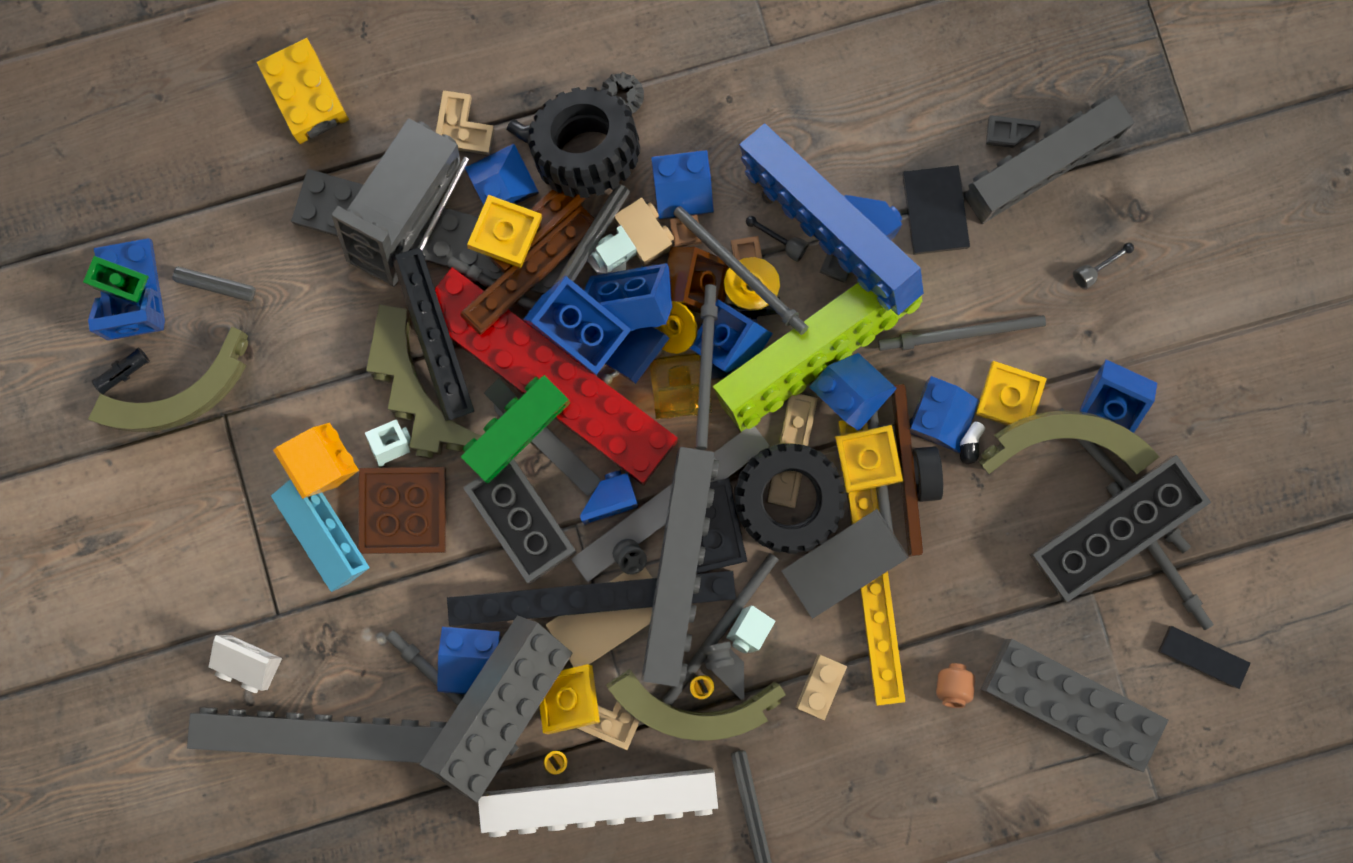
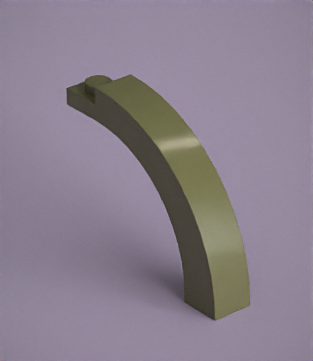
(181, 407)
(1069, 424)
(692, 724)

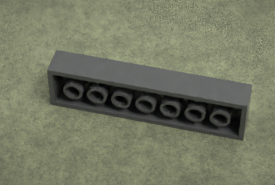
(678, 567)

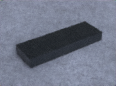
(1204, 657)

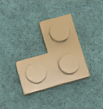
(454, 122)
(614, 726)

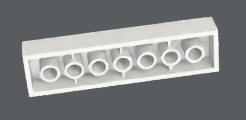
(598, 801)

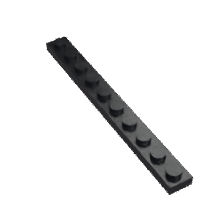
(576, 599)

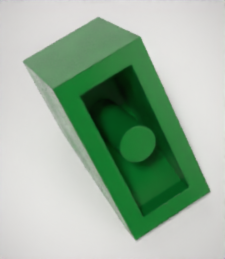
(115, 280)

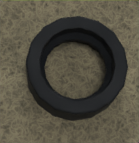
(928, 473)

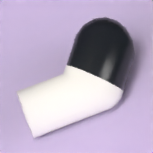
(970, 443)

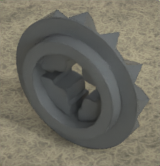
(625, 81)

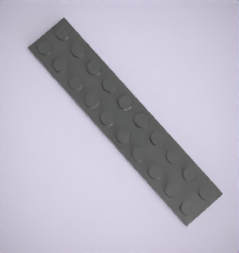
(449, 238)

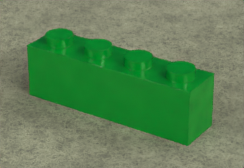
(515, 429)

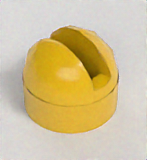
(697, 689)
(559, 758)

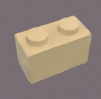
(645, 231)
(821, 687)

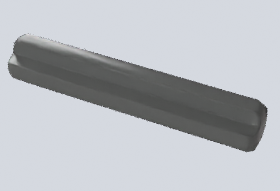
(214, 284)

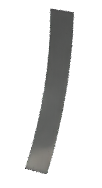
(550, 444)

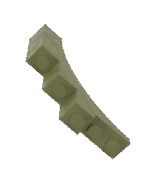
(392, 359)

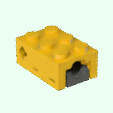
(302, 90)

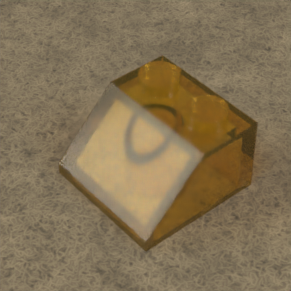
(676, 385)

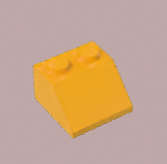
(316, 460)

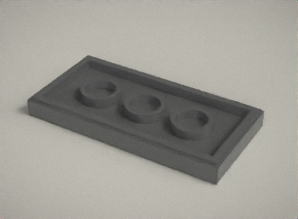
(845, 563)

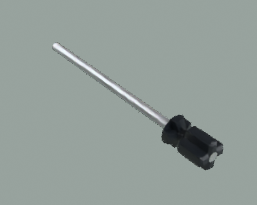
(443, 203)

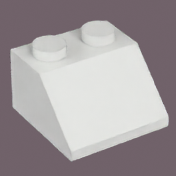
(243, 662)

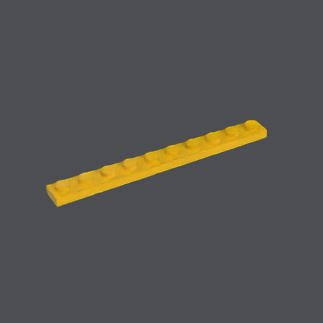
(877, 609)

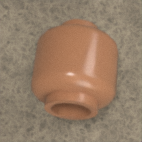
(955, 686)

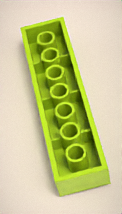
(799, 359)

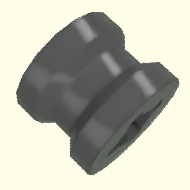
(628, 563)
(718, 655)

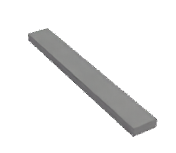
(654, 513)

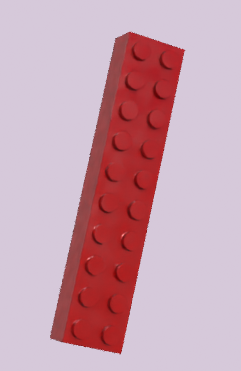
(595, 409)

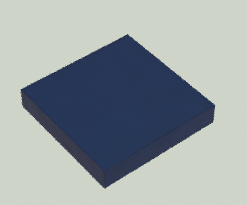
(637, 352)

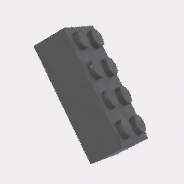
(521, 522)

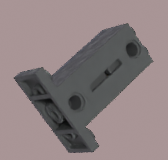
(397, 199)

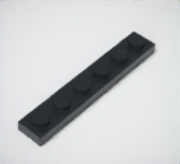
(432, 334)

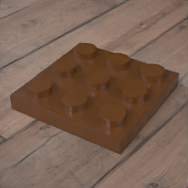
(402, 510)

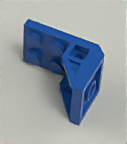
(121, 318)

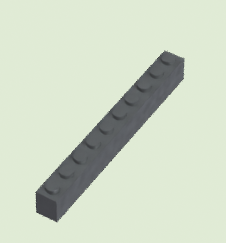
(311, 736)

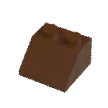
(689, 274)

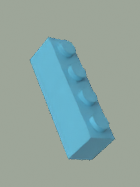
(321, 536)

